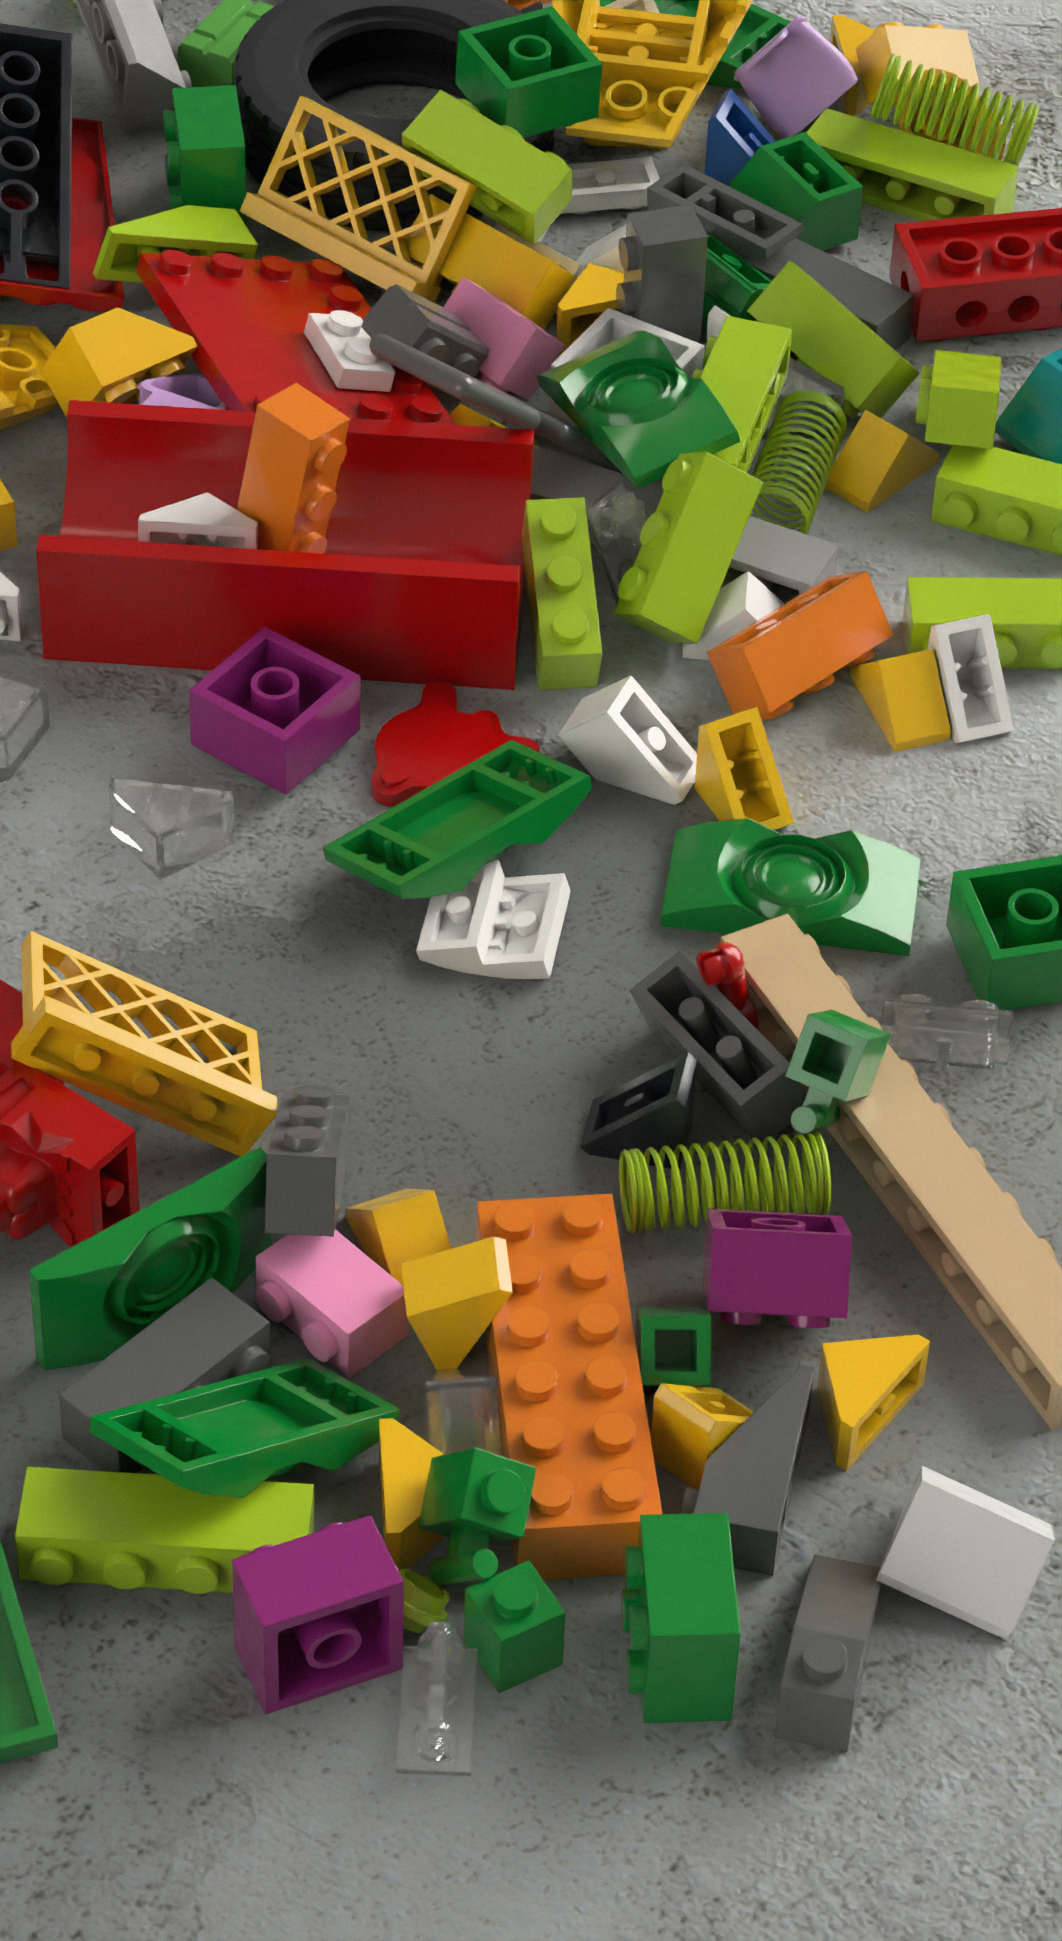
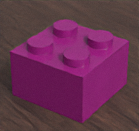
(275, 710)
(776, 1266)
(318, 1613)

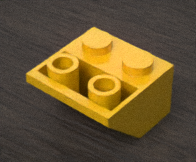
(111, 356)

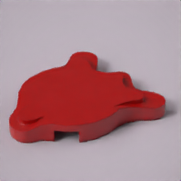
(432, 744)

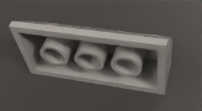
(134, 59)

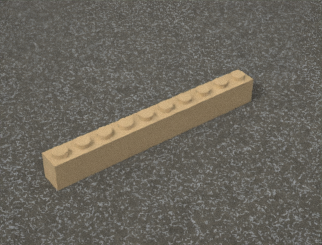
(923, 1172)

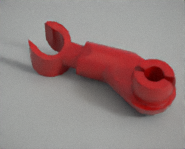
(725, 970)

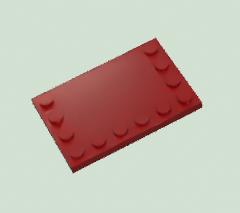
(252, 328)

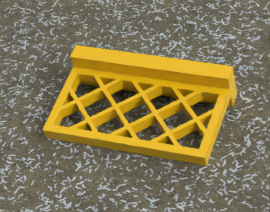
(329, 236)
(118, 1062)

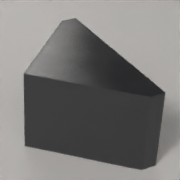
(644, 1113)

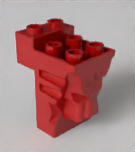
(57, 1150)

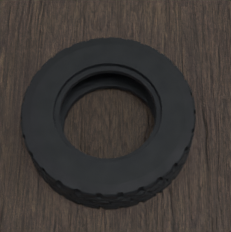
(346, 45)

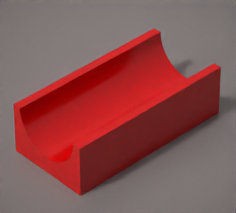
(413, 574)

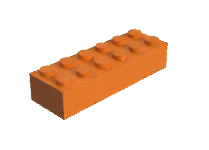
(570, 1383)

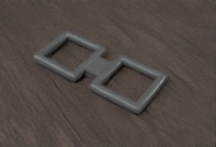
(488, 399)

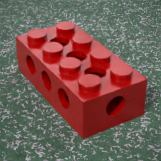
(981, 273)

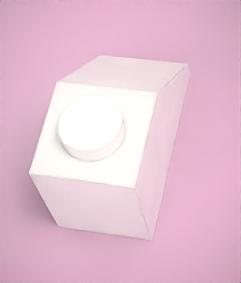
(630, 743)

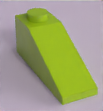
(185, 229)

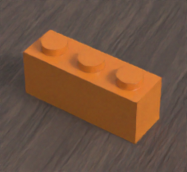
(293, 470)
(801, 645)

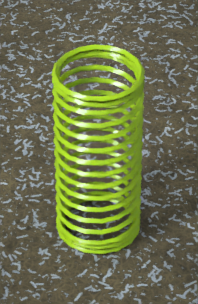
(888, 93)
(780, 433)
(637, 1191)

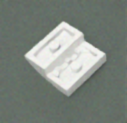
(497, 925)

